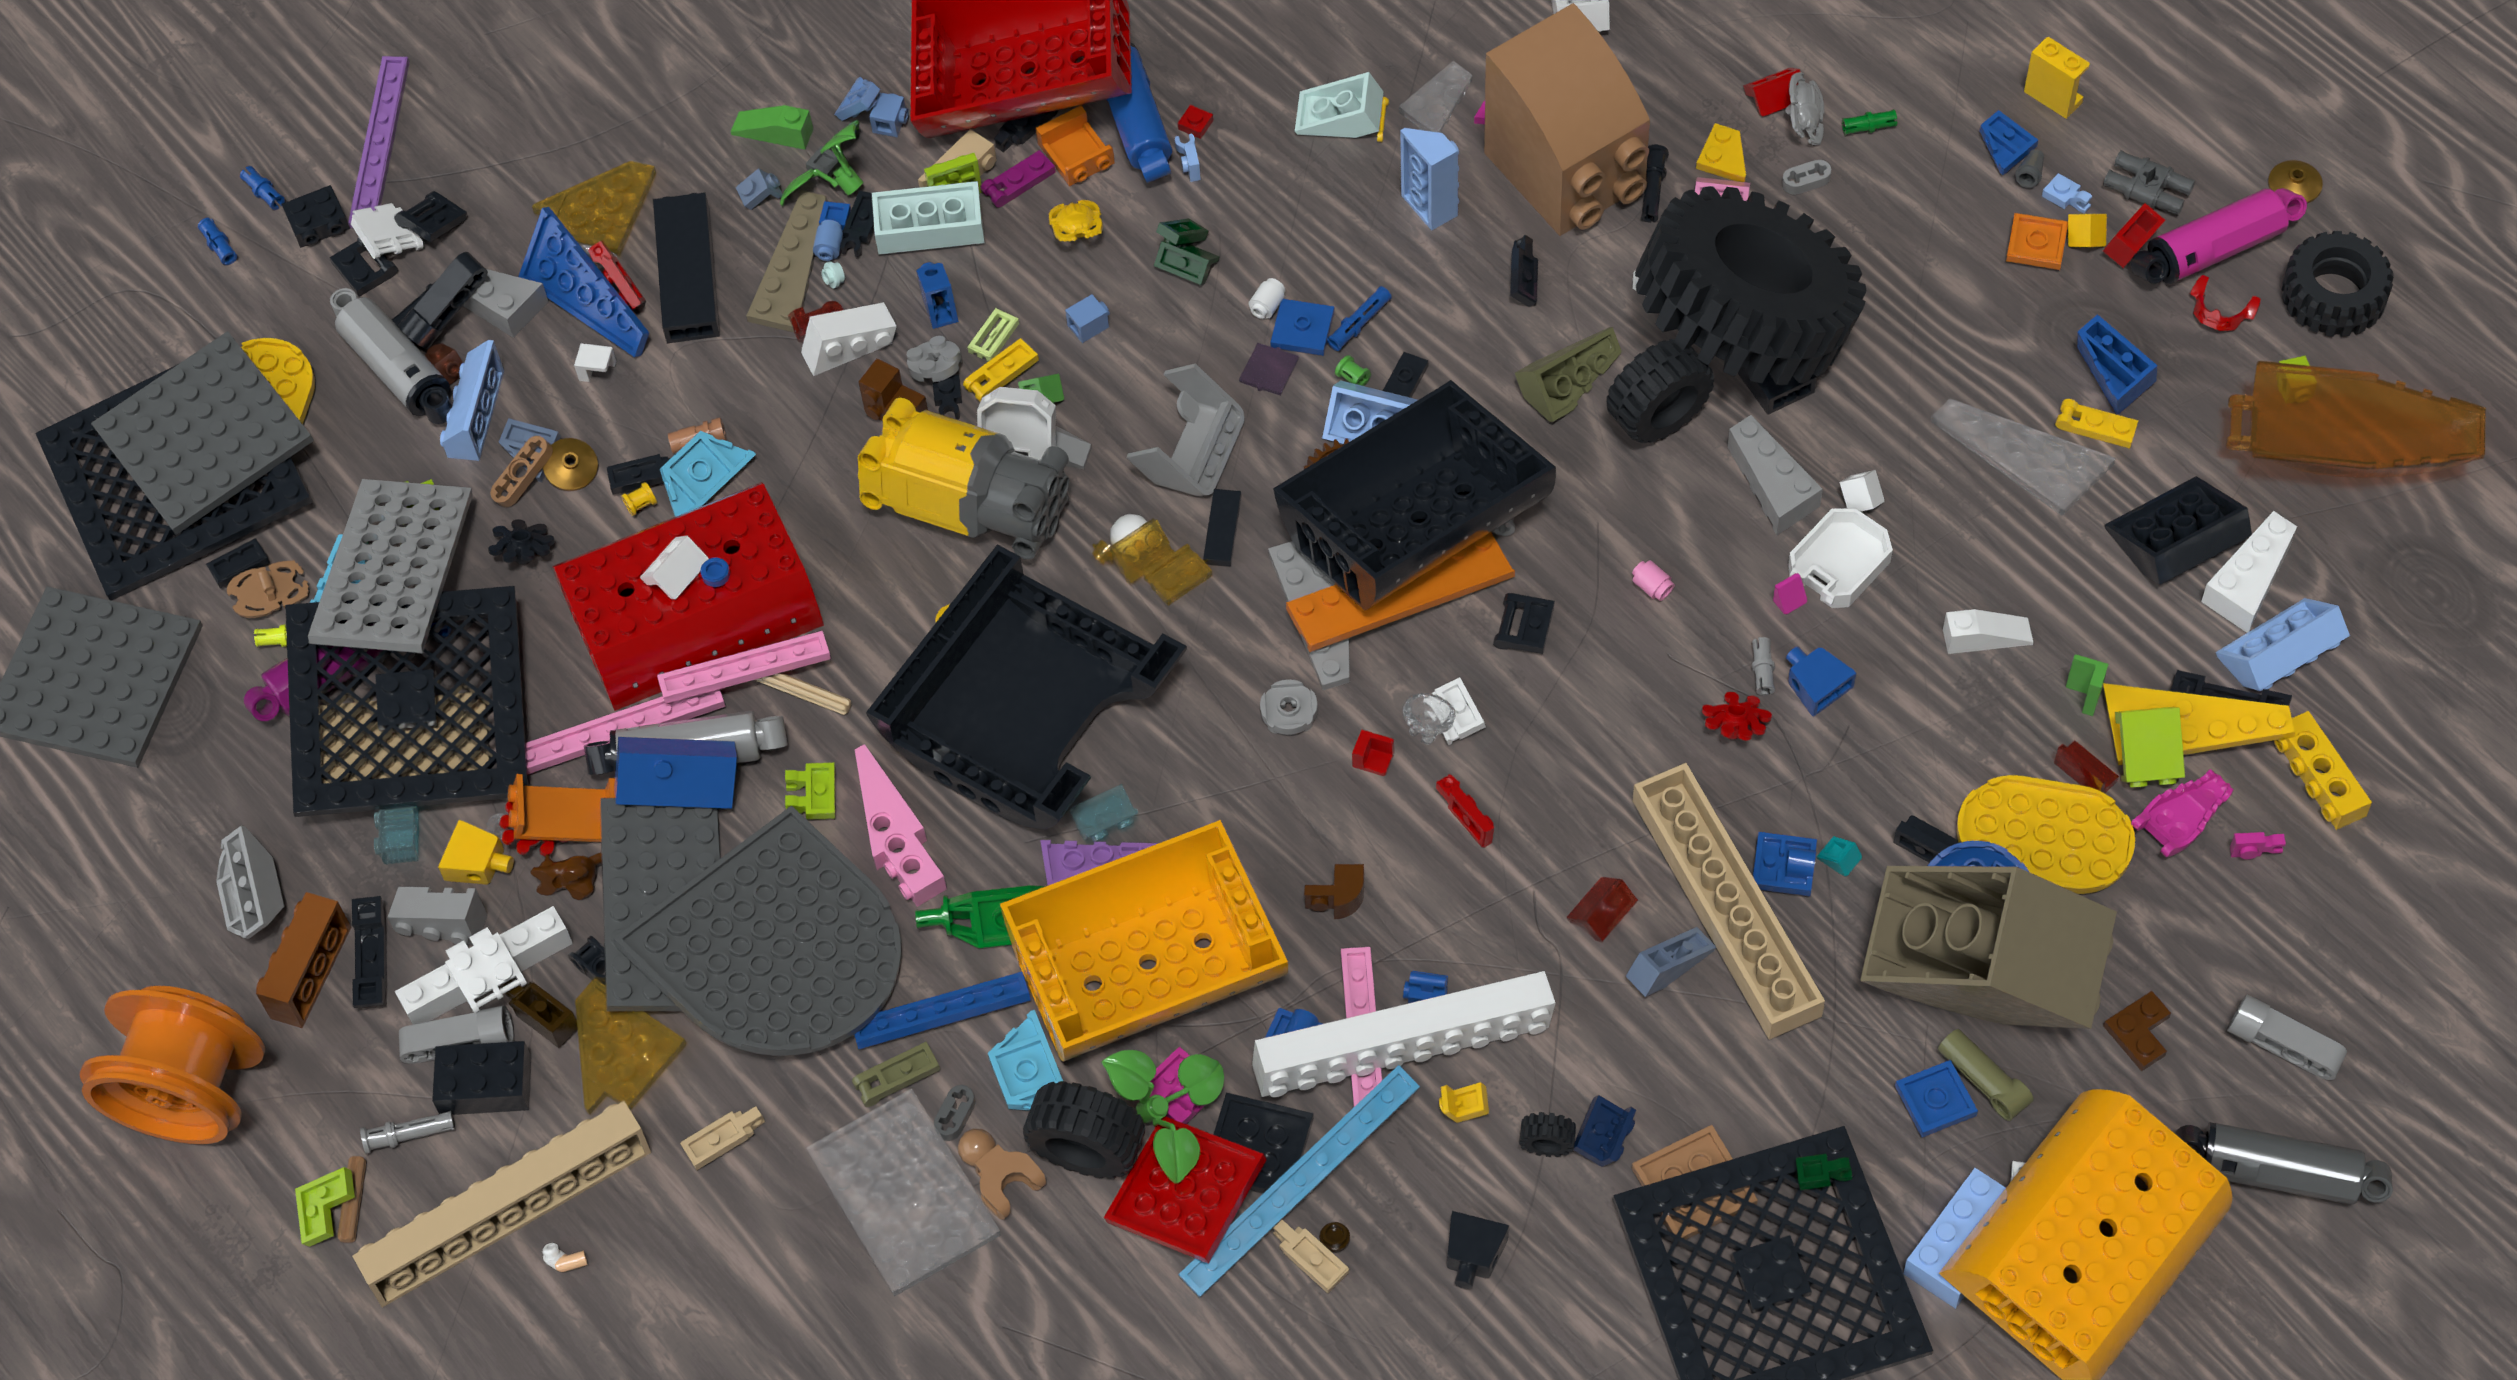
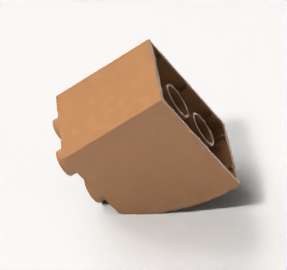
(1565, 121)

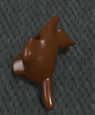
(573, 874)

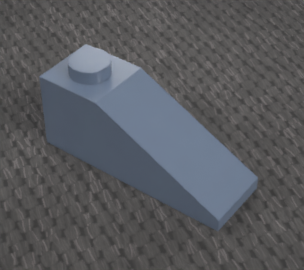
(1669, 960)

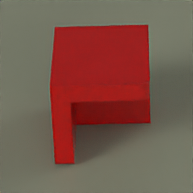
(1373, 753)

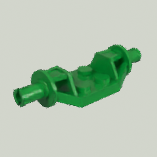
(983, 911)

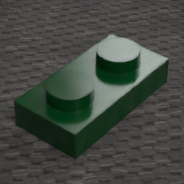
(1181, 231)

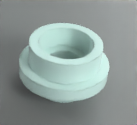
(833, 274)

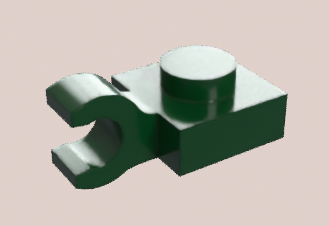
(1817, 1170)

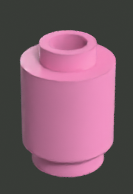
(1652, 580)

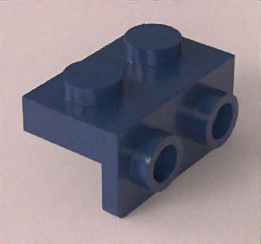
(1604, 1131)

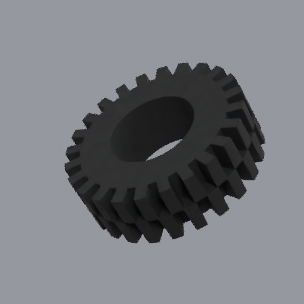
(1750, 285)

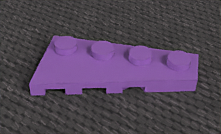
(1072, 859)

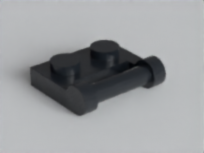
(436, 221)
(358, 272)
(1533, 624)

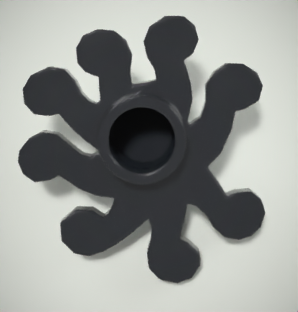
(521, 542)

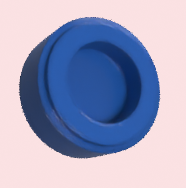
(715, 572)

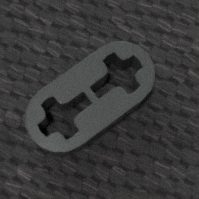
(960, 1115)

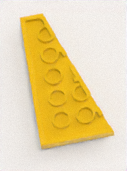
(2205, 720)

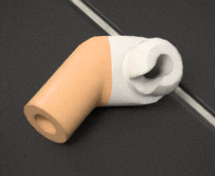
(562, 1261)

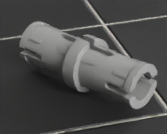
(1763, 666)

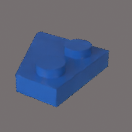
(2006, 141)

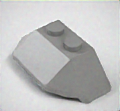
(247, 884)

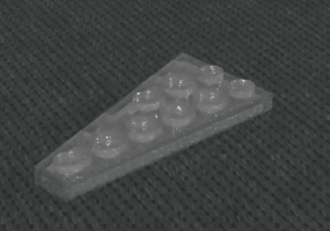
(2037, 461)

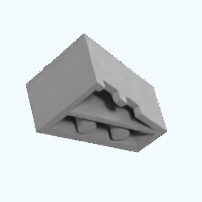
(507, 301)
(437, 915)

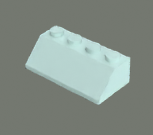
(927, 217)

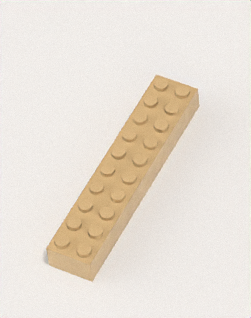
(1728, 901)
(502, 1203)

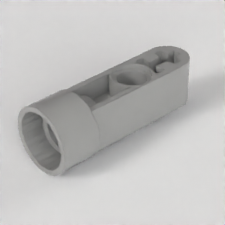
(486, 1026)
(2287, 1038)

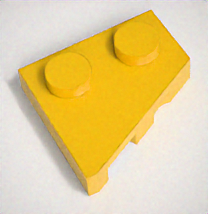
(1723, 154)

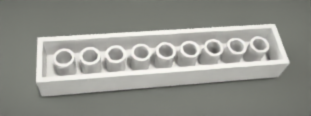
(1403, 1034)

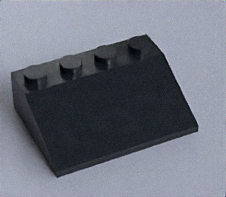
(2180, 529)

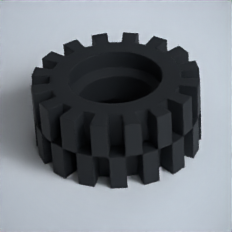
(1547, 1134)

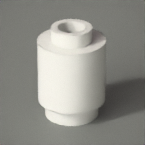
(1267, 298)

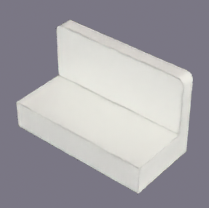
(675, 566)

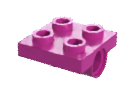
(1167, 1083)

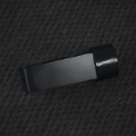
(443, 300)

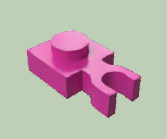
(2253, 844)

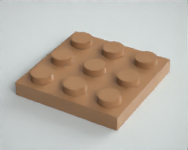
(1685, 1156)

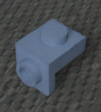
(758, 187)

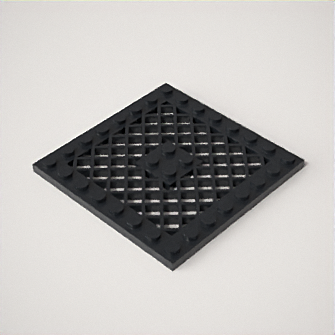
(170, 553)
(408, 702)
(1772, 1270)

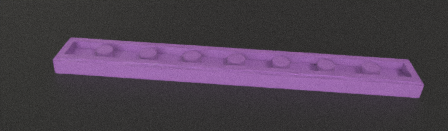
(380, 134)

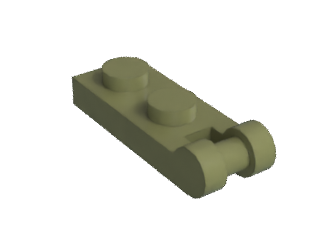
(896, 1073)

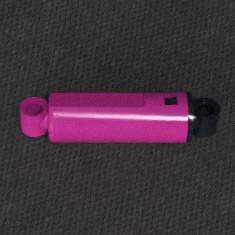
(2218, 235)

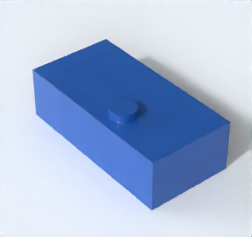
(675, 772)

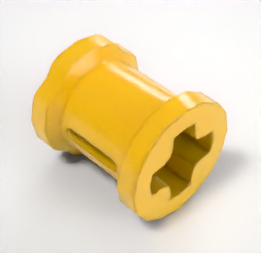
(639, 499)

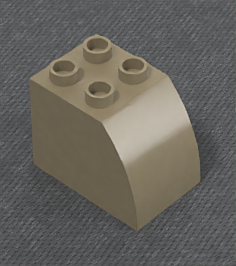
(1990, 944)

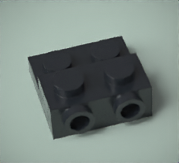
(315, 216)

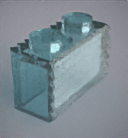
(397, 834)

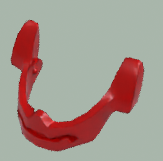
(2214, 318)

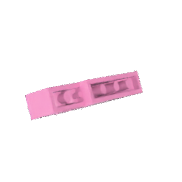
(888, 809)

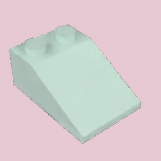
(1341, 108)

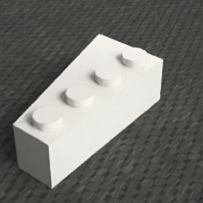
(2247, 576)

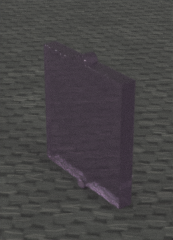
(1269, 369)

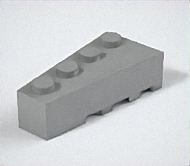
(1773, 475)

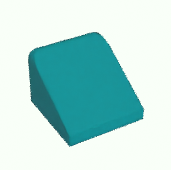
(1840, 855)

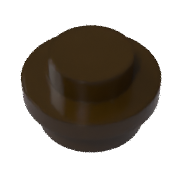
(1335, 1236)

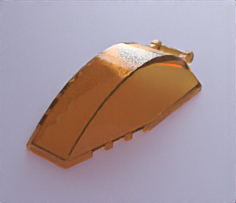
(2353, 423)

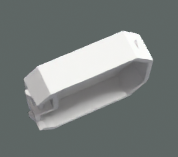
(1021, 416)
(1845, 553)

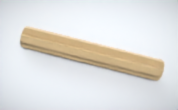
(808, 692)

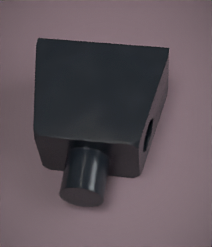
(1474, 1247)

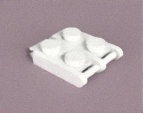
(381, 233)
(483, 968)

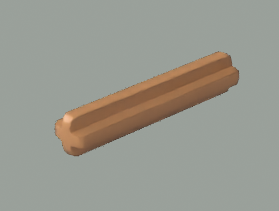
(351, 1208)

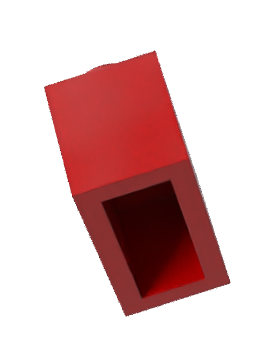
(2134, 235)

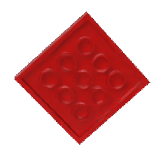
(1199, 1208)

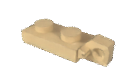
(721, 1136)
(1311, 1256)

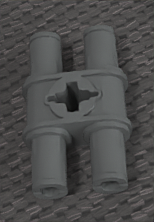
(2149, 182)

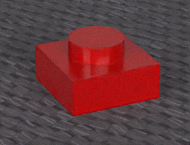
(1195, 121)

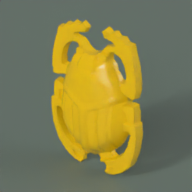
(1076, 220)

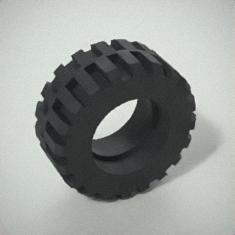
(2340, 256)
(1659, 391)
(1084, 1129)

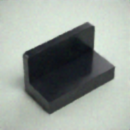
(1922, 838)

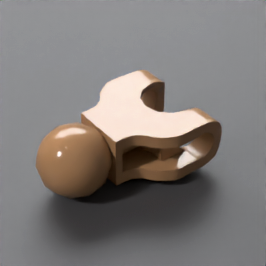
(997, 1169)

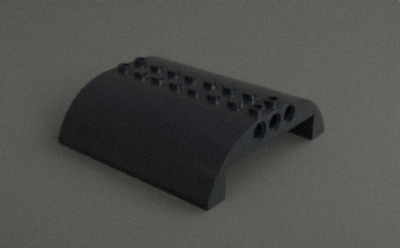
(1011, 689)

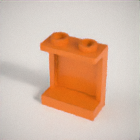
(1074, 146)

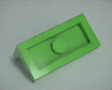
(2087, 677)

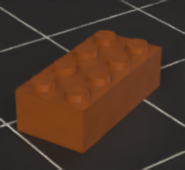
(303, 959)

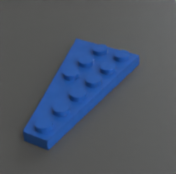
(579, 285)

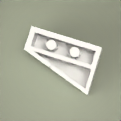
(846, 335)

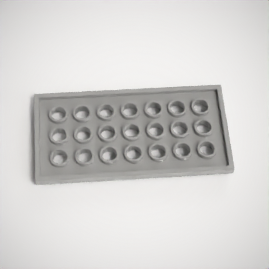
(429, 578)

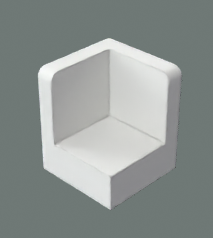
(593, 358)
(1862, 491)

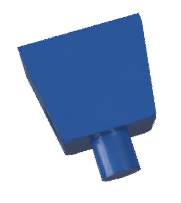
(932, 283)
(1818, 678)

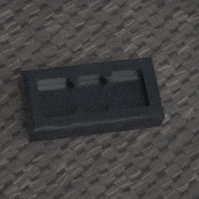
(1406, 375)
(237, 561)

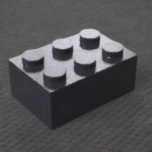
(482, 1078)

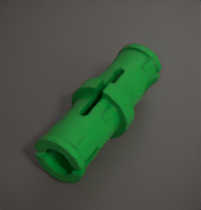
(1869, 122)

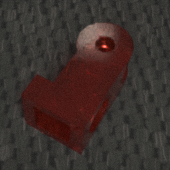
(800, 320)

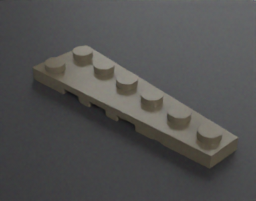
(790, 266)

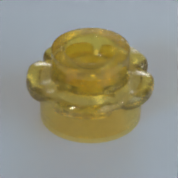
(1102, 552)

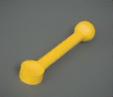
(1385, 102)

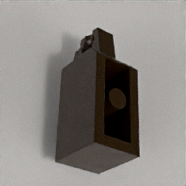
(542, 1012)

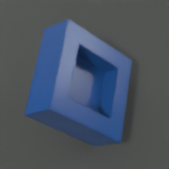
(835, 211)

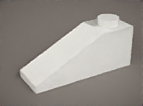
(1984, 630)

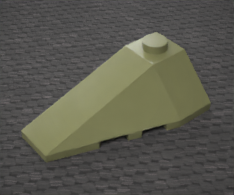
(1564, 376)

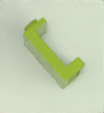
(2151, 745)

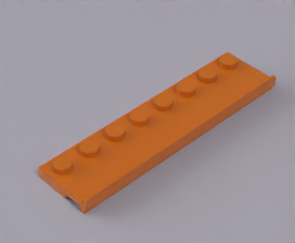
(1333, 616)

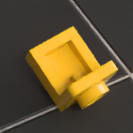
(1464, 1102)

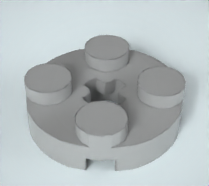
(922, 359)
(1288, 722)

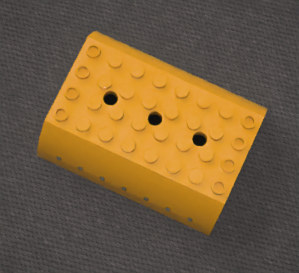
(1134, 912)
(2052, 1222)

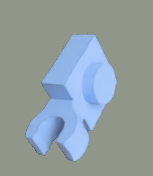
(1190, 161)
(2066, 192)

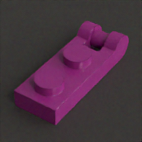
(1018, 179)

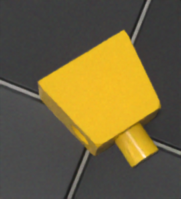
(473, 856)

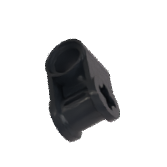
(590, 959)

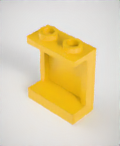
(2055, 77)

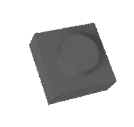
(825, 162)

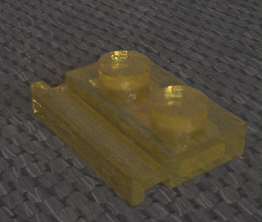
(1141, 550)
(1177, 574)

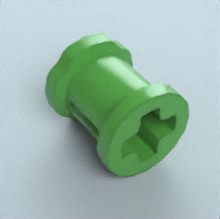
(1352, 372)

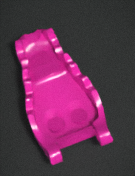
(2182, 813)

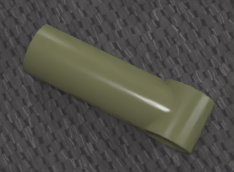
(2006, 1094)

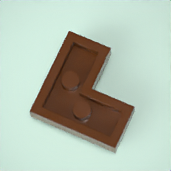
(2133, 1026)

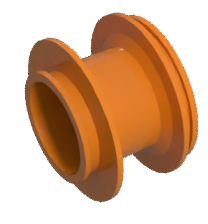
(171, 1064)

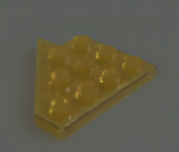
(602, 205)
(620, 1049)

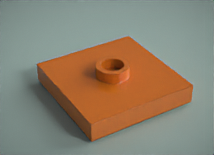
(2037, 241)

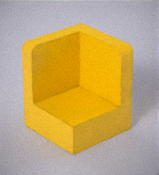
(2087, 230)

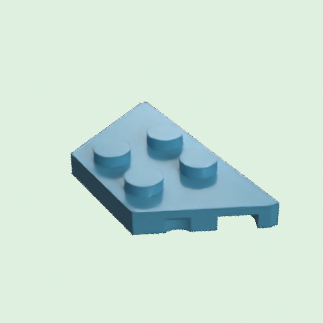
(701, 470)
(1023, 1063)

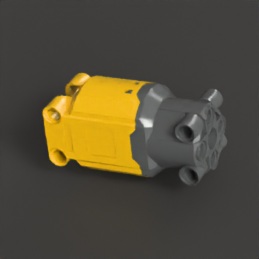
(962, 478)

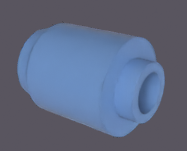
(828, 240)

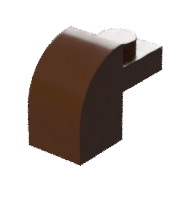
(1343, 896)

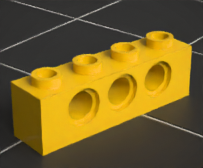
(2339, 810)

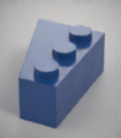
(2115, 363)

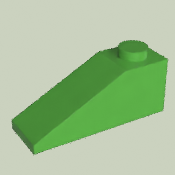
(775, 125)

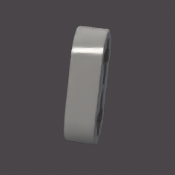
(1807, 178)

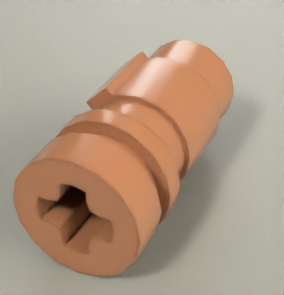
(683, 436)

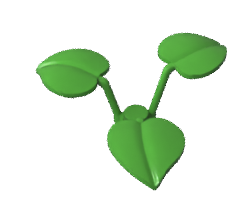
(844, 175)
(1203, 1081)

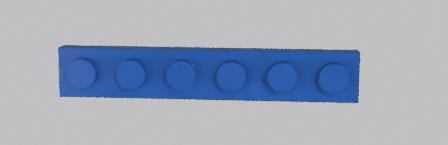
(944, 1009)

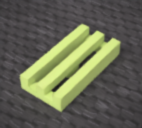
(983, 351)

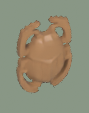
(266, 589)

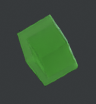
(1049, 386)

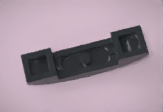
(2195, 684)
(370, 952)

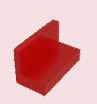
(1771, 91)

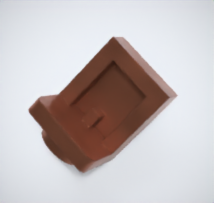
(445, 361)

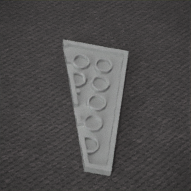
(1300, 578)

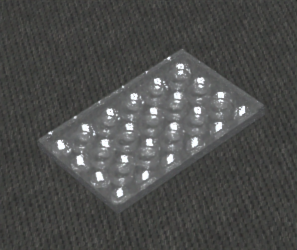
(903, 1192)

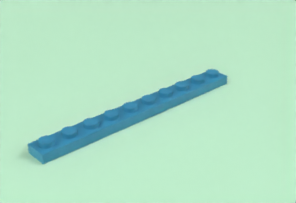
(1301, 1179)

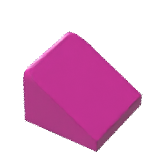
(1790, 594)

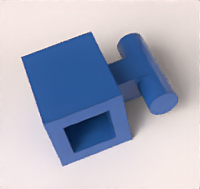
(1424, 986)

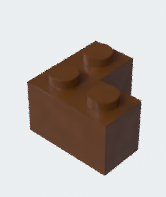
(882, 386)

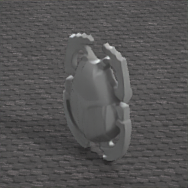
(1806, 108)

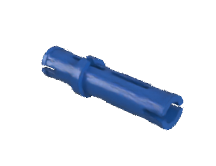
(1340, 338)

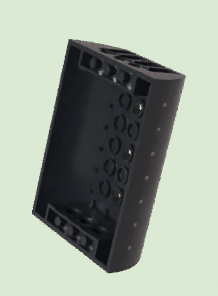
(1408, 472)

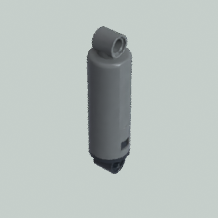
(2290, 1163)

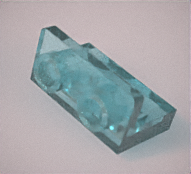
(1103, 812)

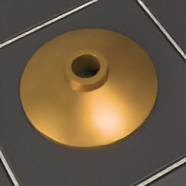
(2307, 183)
(571, 476)

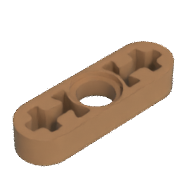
(503, 482)

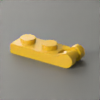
(1001, 369)
(2096, 424)

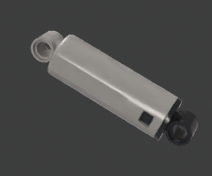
(391, 355)
(742, 727)

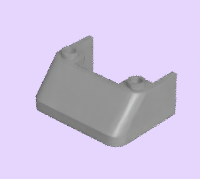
(1207, 438)

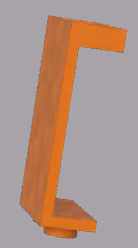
(556, 811)

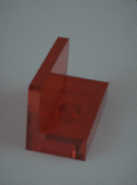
(2085, 767)
(1603, 907)

